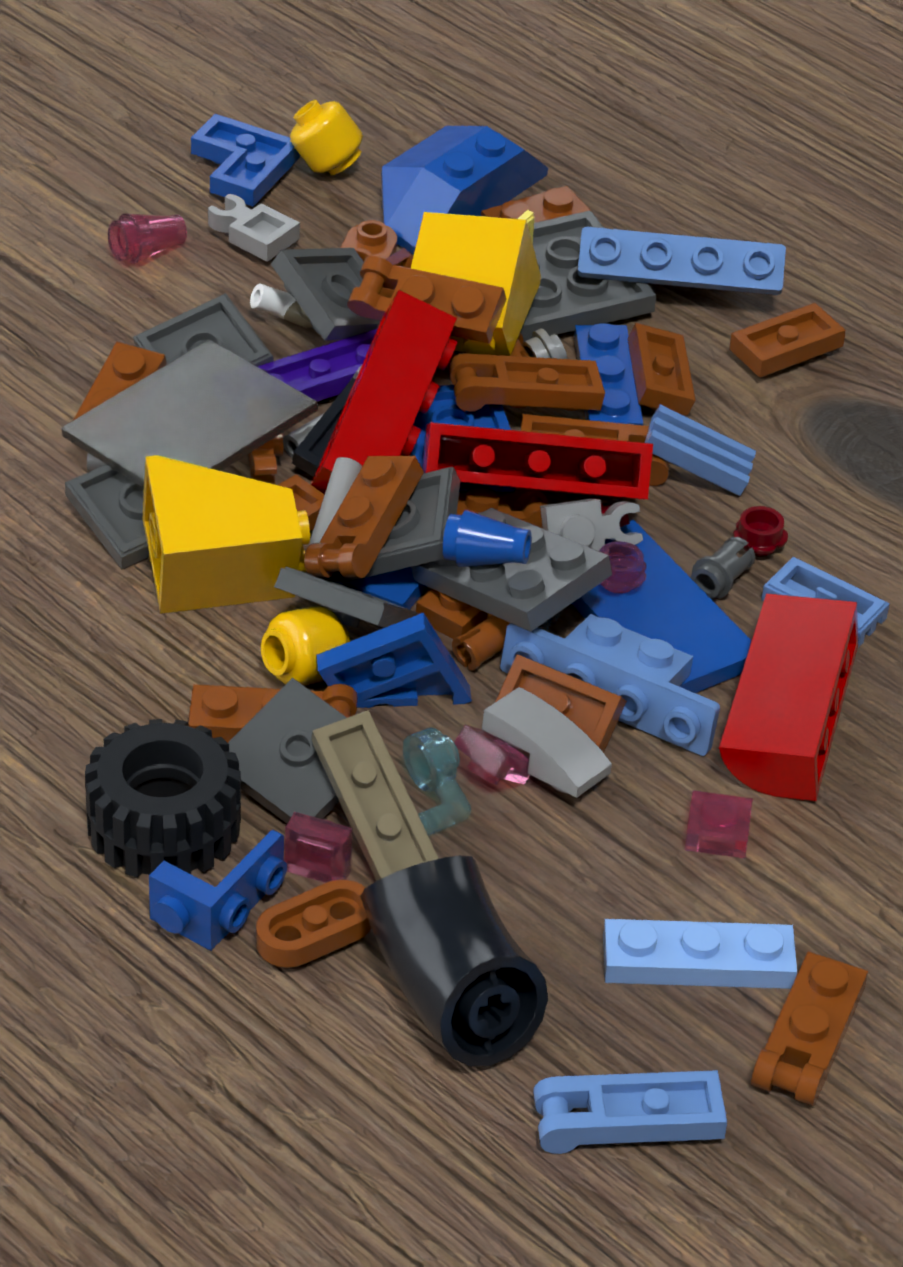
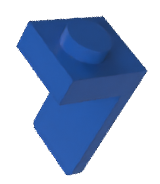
(208, 912)

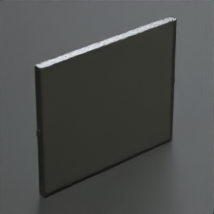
(194, 410)

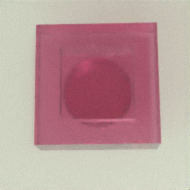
(492, 756)
(718, 824)
(318, 848)

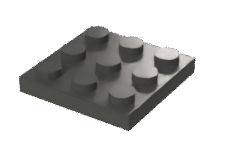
(573, 300)

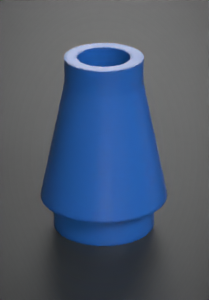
(484, 541)

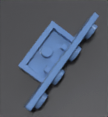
(681, 260)
(630, 666)

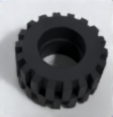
(163, 797)

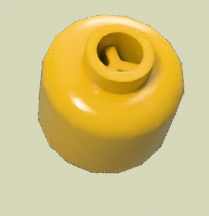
(326, 137)
(295, 640)

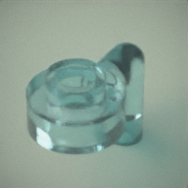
(433, 767)

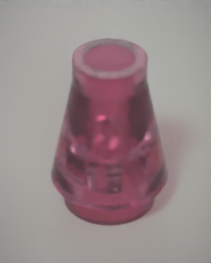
(141, 236)

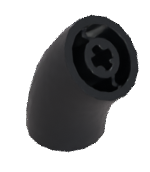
(456, 959)

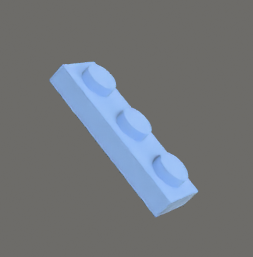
(699, 953)

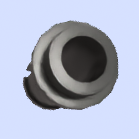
(717, 572)

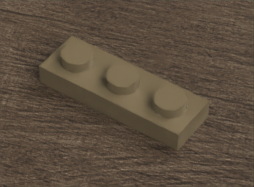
(372, 795)

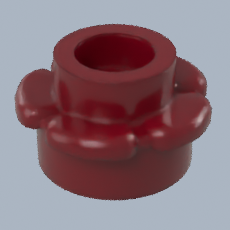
(762, 530)

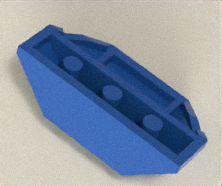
(454, 173)

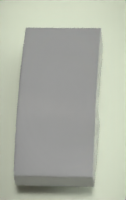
(557, 746)

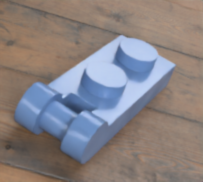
(629, 1109)

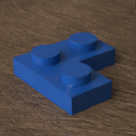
(247, 156)

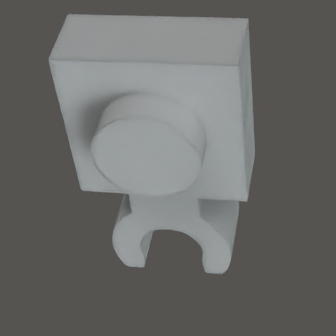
(255, 230)
(586, 524)

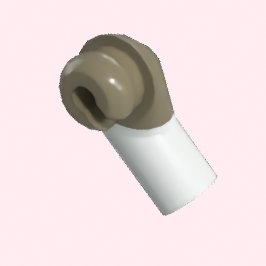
(278, 304)

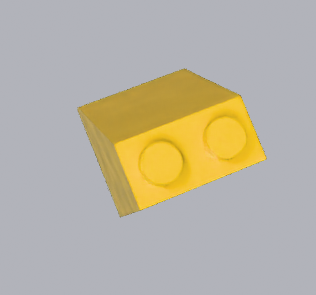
(488, 253)
(218, 535)

